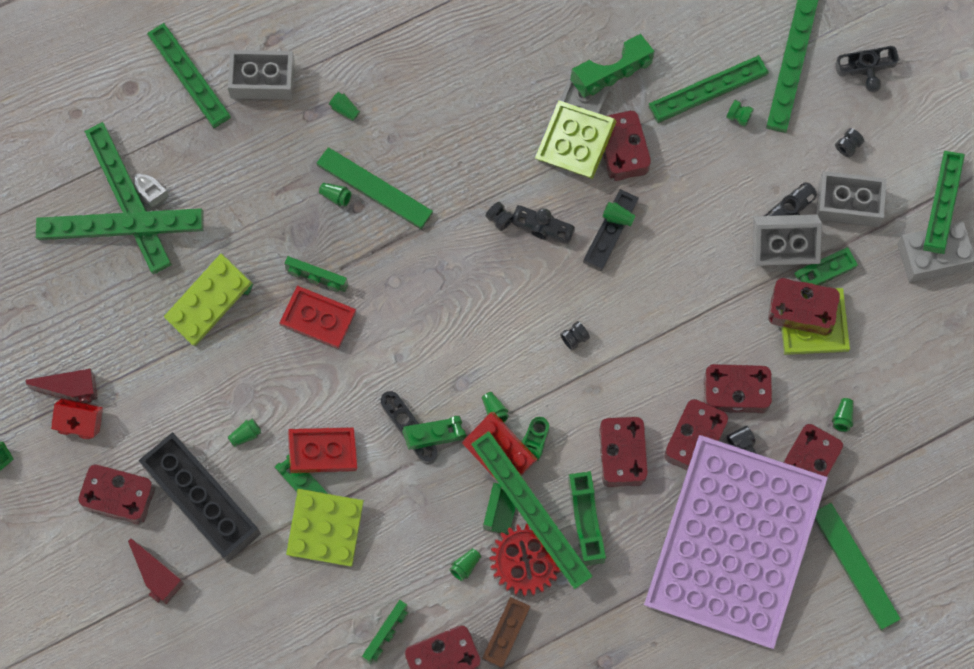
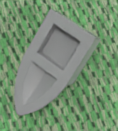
(150, 189)

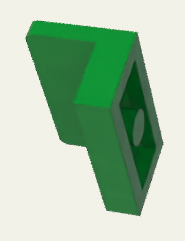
(499, 511)

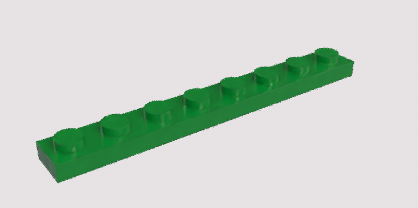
(791, 65)
(126, 193)
(119, 224)
(532, 510)

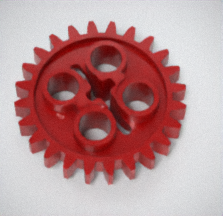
(506, 564)

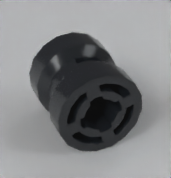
(851, 140)
(499, 216)
(575, 335)

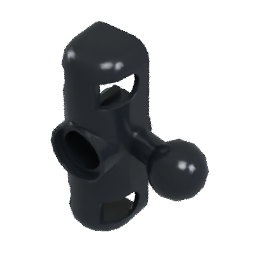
(857, 66)
(797, 198)
(543, 224)

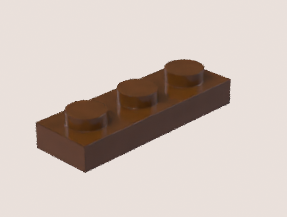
(506, 632)

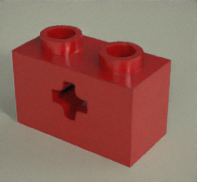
(88, 416)

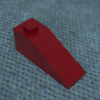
(71, 386)
(156, 576)

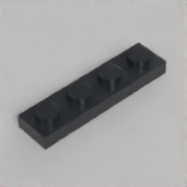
(609, 234)

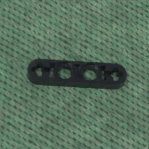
(412, 421)

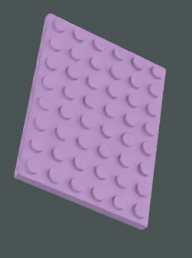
(736, 541)

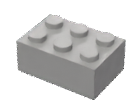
(261, 74)
(851, 199)
(786, 240)
(926, 265)

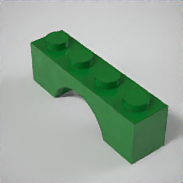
(592, 77)
(586, 519)

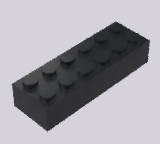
(200, 497)

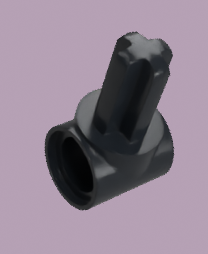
(743, 439)

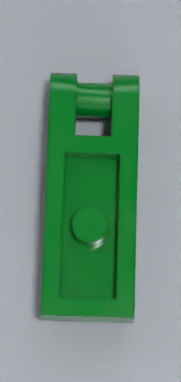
(829, 267)
(434, 433)
(298, 480)

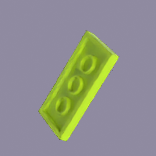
(208, 299)

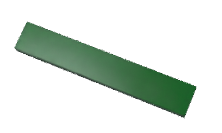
(188, 75)
(708, 89)
(374, 188)
(944, 202)
(856, 567)

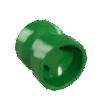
(740, 113)

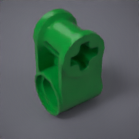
(536, 441)

